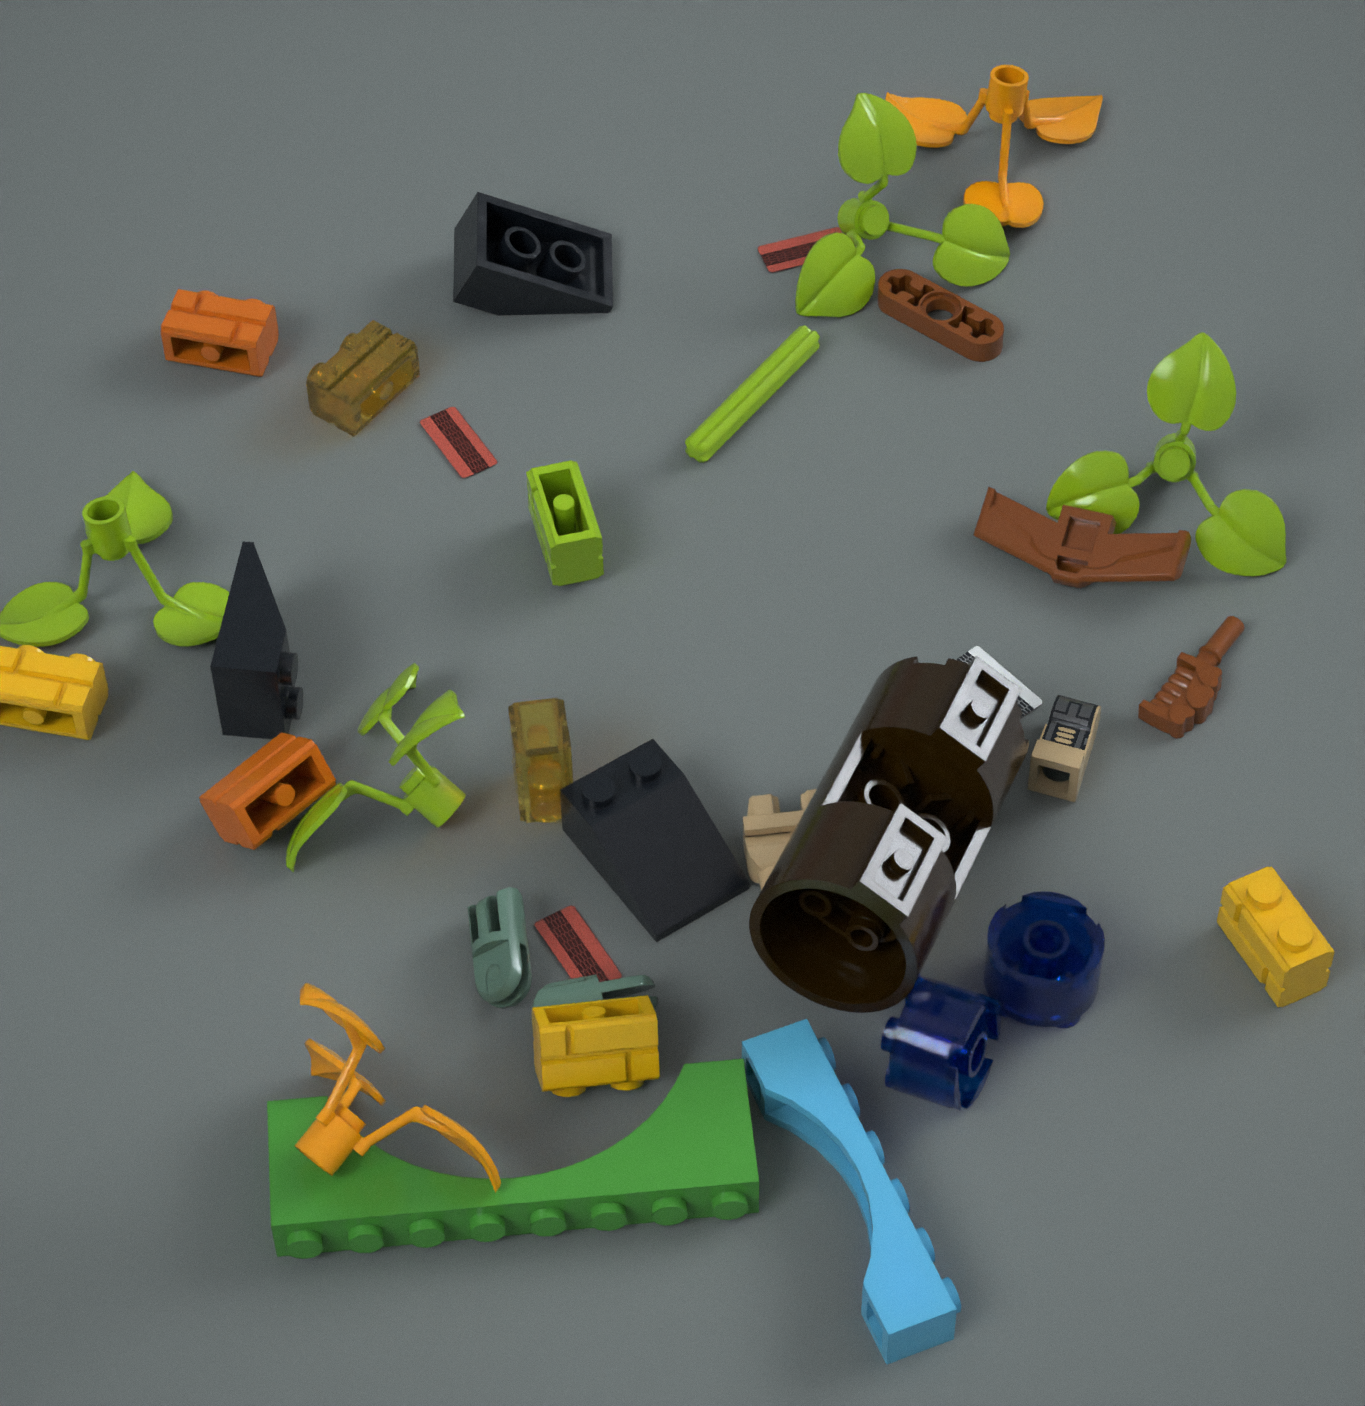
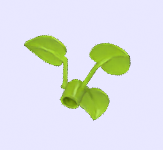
(870, 147)
(1198, 390)
(114, 527)
(424, 785)

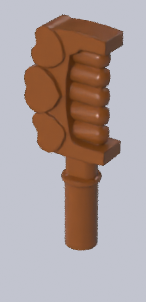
(1194, 686)

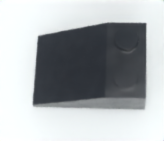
(529, 262)
(252, 658)
(651, 840)

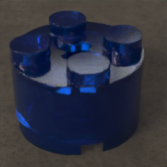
(1044, 960)
(941, 1043)

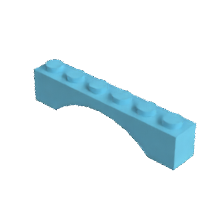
(798, 1090)

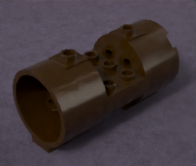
(891, 834)

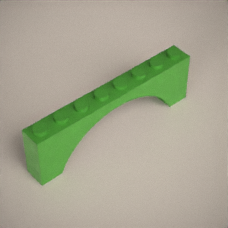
(678, 1165)

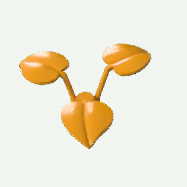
(1006, 99)
(336, 1127)

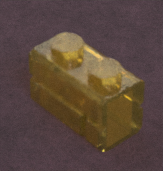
(362, 377)
(540, 757)

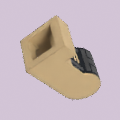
(1064, 747)

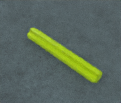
(752, 394)

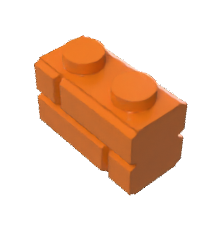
(220, 332)
(267, 790)

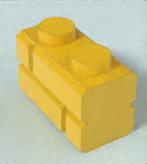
(51, 691)
(1275, 936)
(595, 1045)

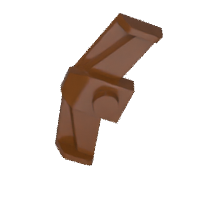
(1080, 545)

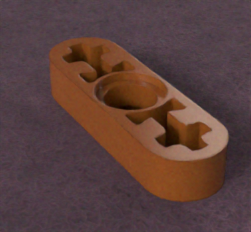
(968, 332)

